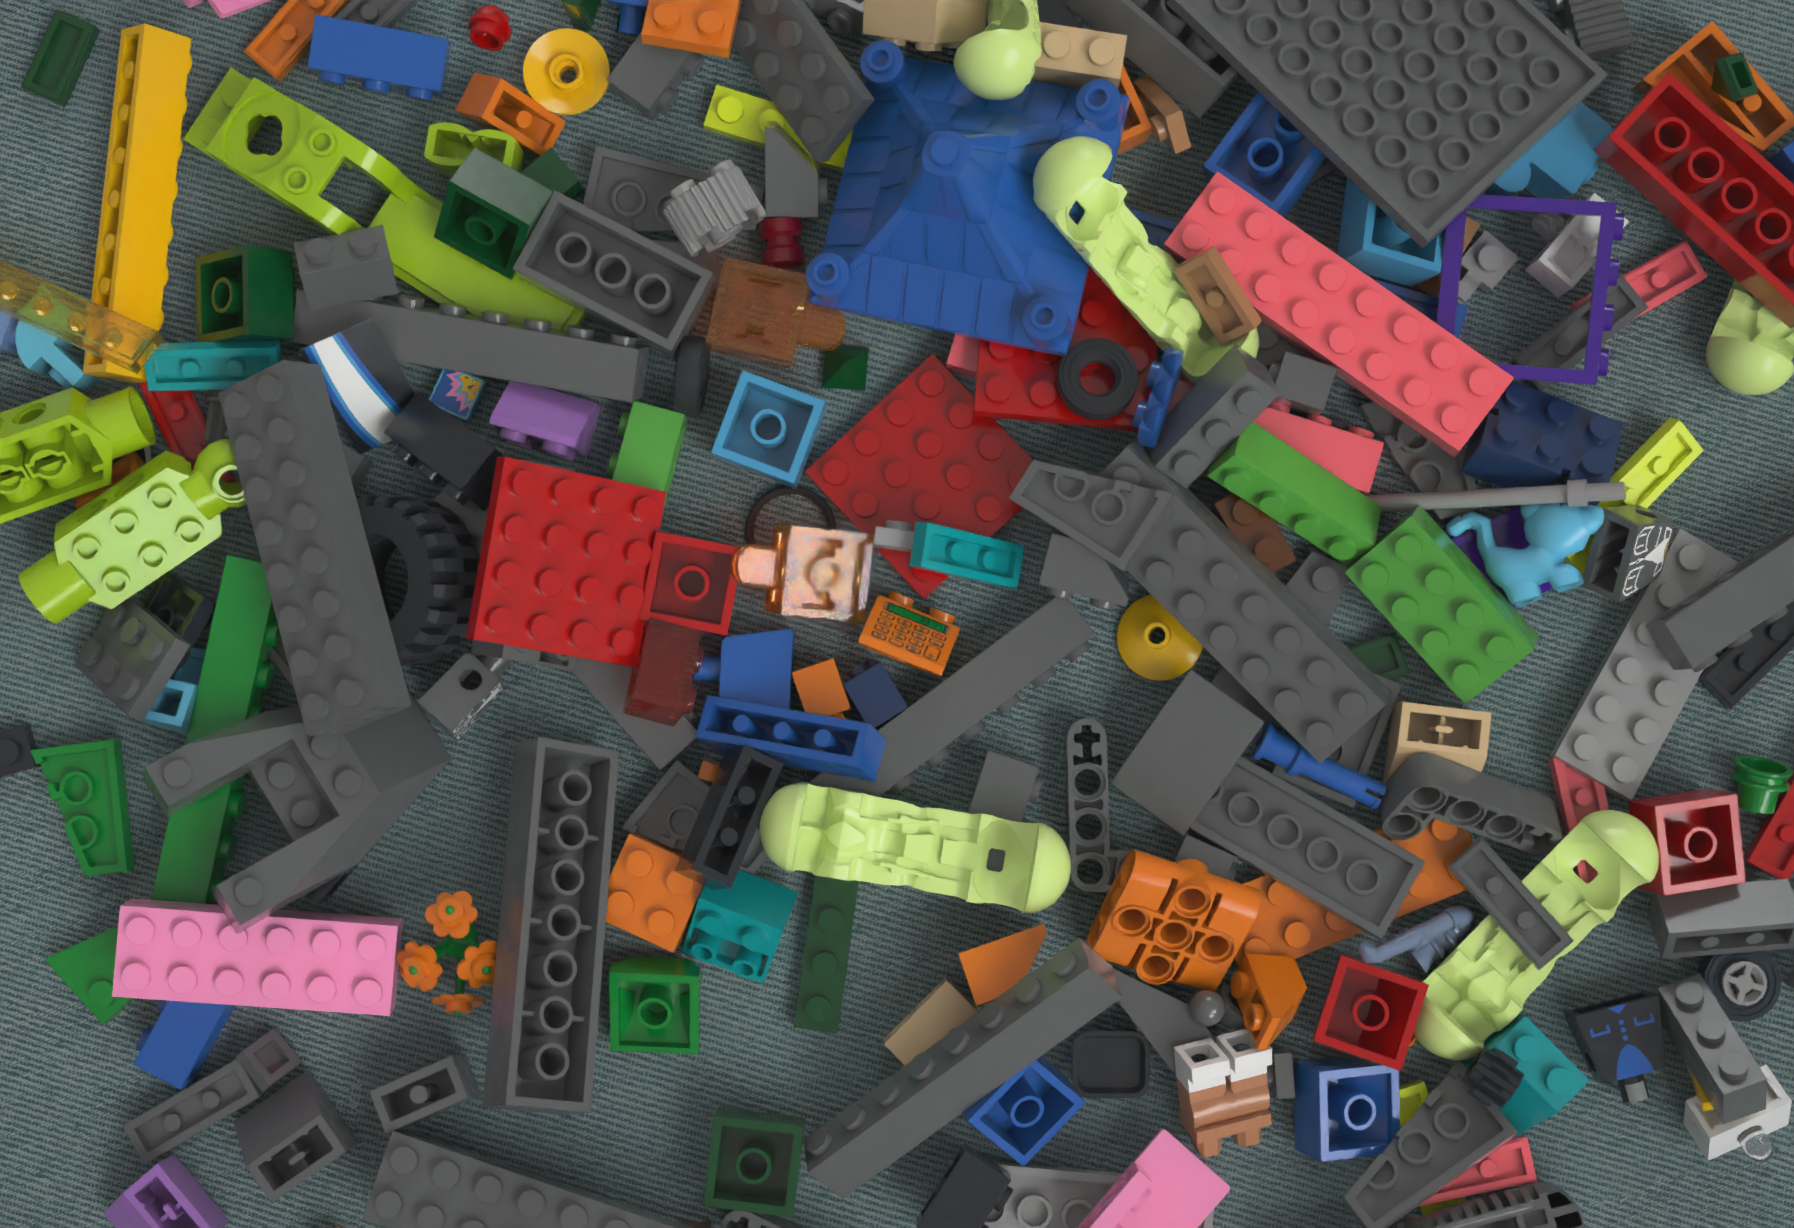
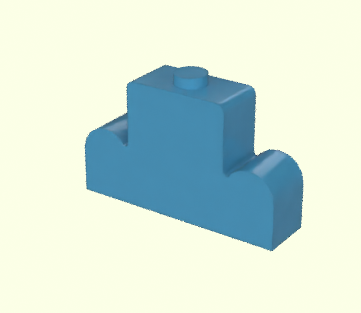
(1559, 160)

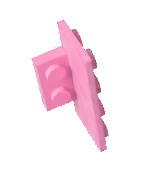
(1160, 1190)

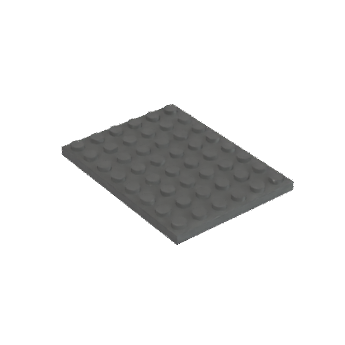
(1406, 93)

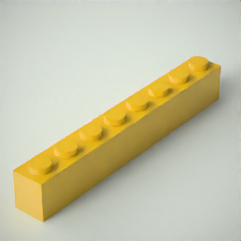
(140, 182)

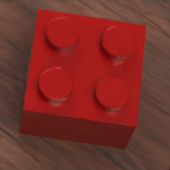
(690, 583)
(1695, 840)

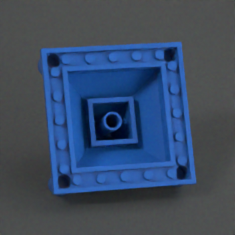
(942, 209)

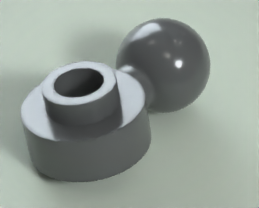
(1211, 1007)

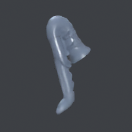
(1423, 941)

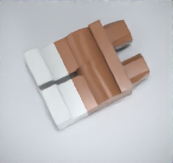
(1223, 1092)

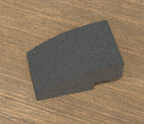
(1187, 753)

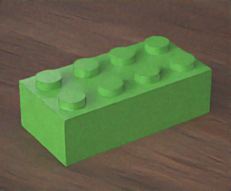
(1442, 605)

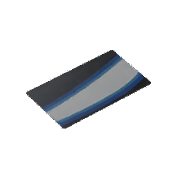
(362, 382)

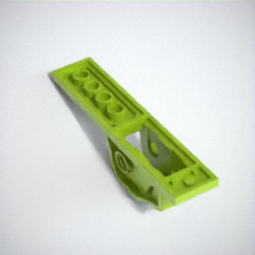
(306, 164)

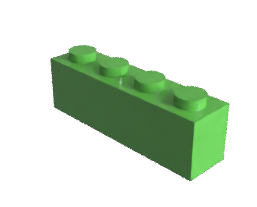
(648, 447)
(1298, 493)

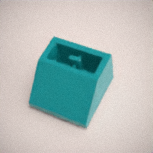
(740, 925)

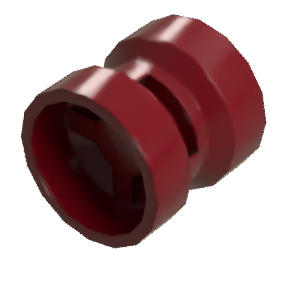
(781, 248)

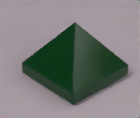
(1733, 78)
(846, 368)

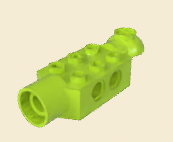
(66, 446)
(134, 532)

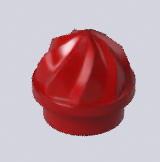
(489, 28)

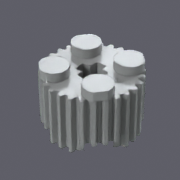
(713, 209)

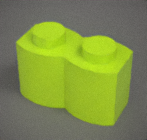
(451, 144)

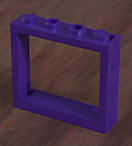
(1604, 275)

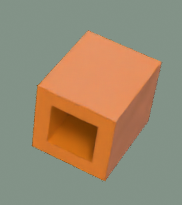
(822, 689)

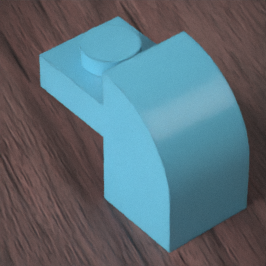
(51, 355)
(176, 701)

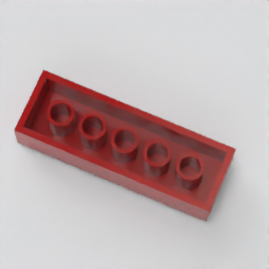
(1710, 188)

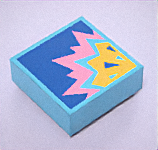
(458, 393)

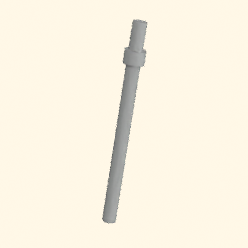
(1575, 493)

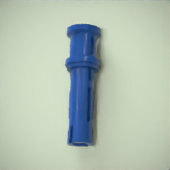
(1296, 760)

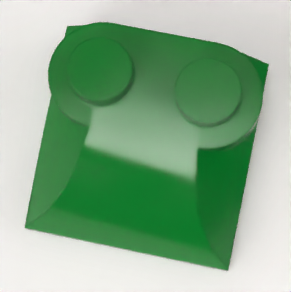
(655, 1005)

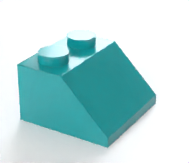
(1548, 1077)

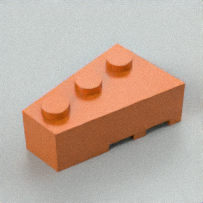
(1756, 119)

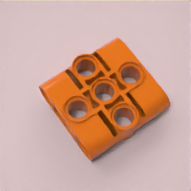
(1173, 921)

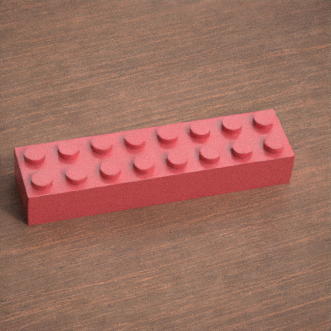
(1343, 316)

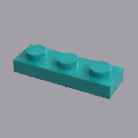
(208, 364)
(966, 555)

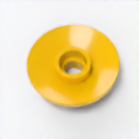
(560, 52)
(1150, 660)

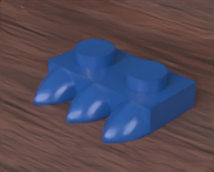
(1163, 381)

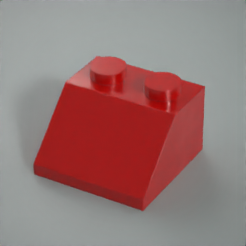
(1370, 1011)

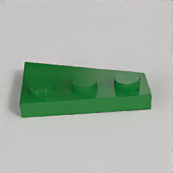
(93, 800)
(90, 973)

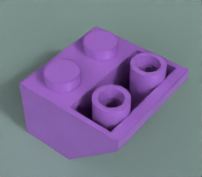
(547, 418)
(166, 1199)

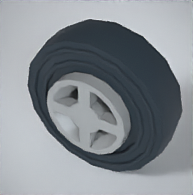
(1755, 986)

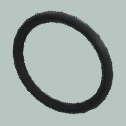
(784, 490)

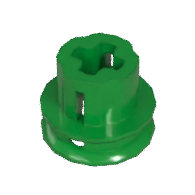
(1759, 782)

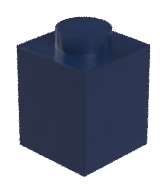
(874, 693)

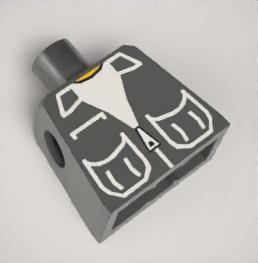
(1627, 551)
(454, 706)

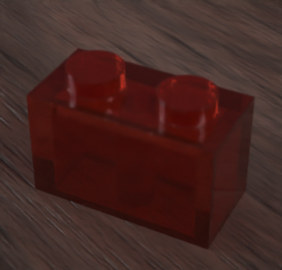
(664, 672)

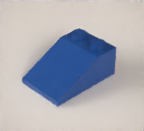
(1266, 157)

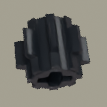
(1493, 1077)

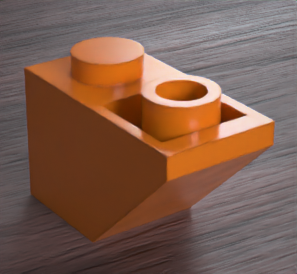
(1267, 994)

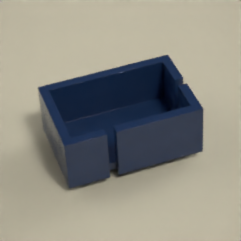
(1537, 437)

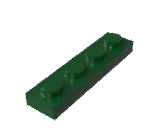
(826, 954)

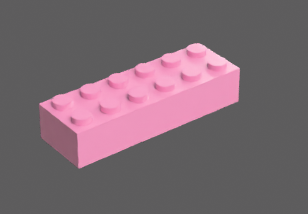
(277, 963)

